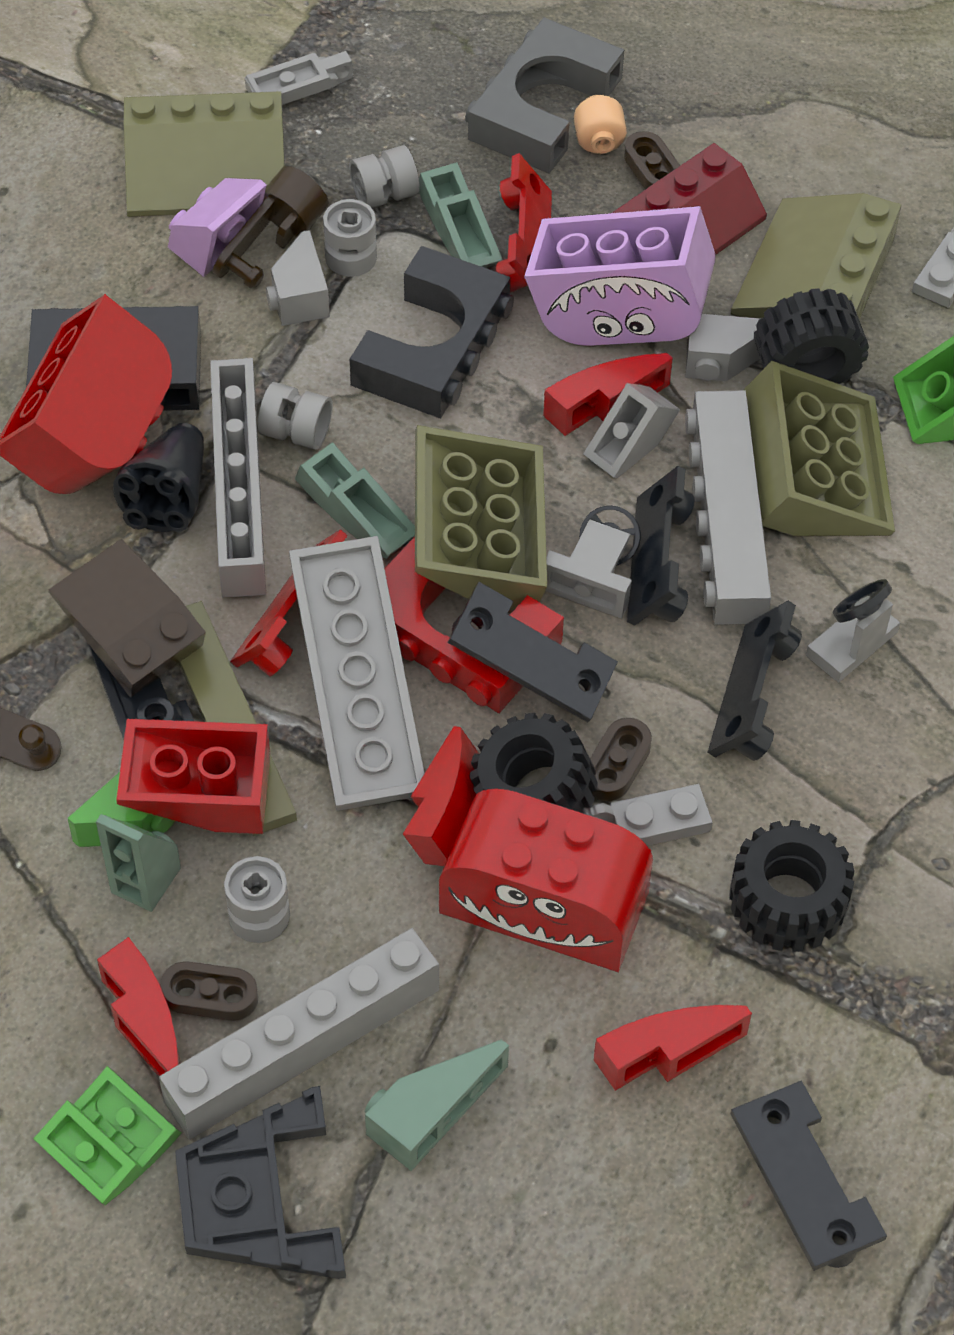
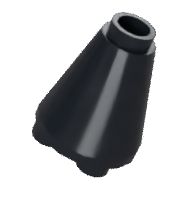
(162, 481)

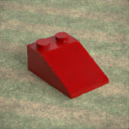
(197, 773)

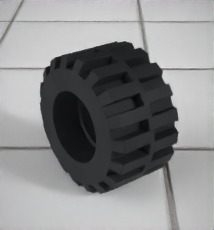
(814, 335)
(533, 745)
(796, 853)

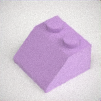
(214, 221)

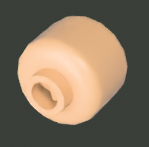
(600, 122)

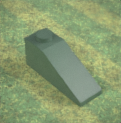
(137, 861)
(429, 1102)

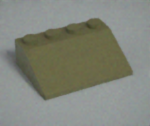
(196, 141)
(820, 245)
(817, 456)
(480, 513)

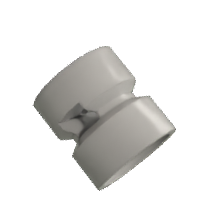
(383, 177)
(350, 237)
(289, 414)
(257, 899)

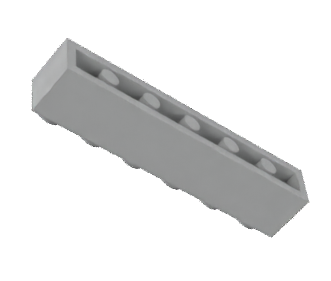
(237, 478)
(730, 507)
(299, 1033)

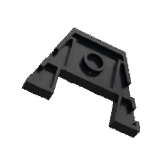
(235, 1198)

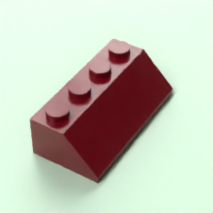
(716, 185)

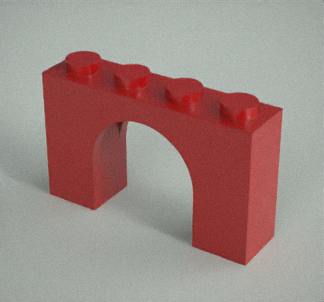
(420, 642)

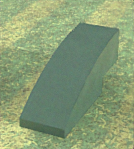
(458, 216)
(355, 500)

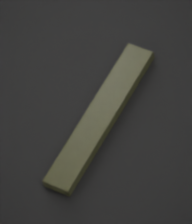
(222, 700)

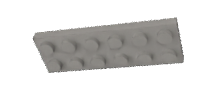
(357, 672)

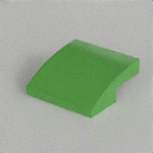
(107, 1136)

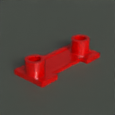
(534, 200)
(263, 644)

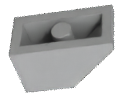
(298, 284)
(721, 347)
(631, 429)

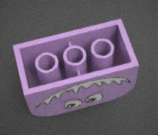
(622, 275)

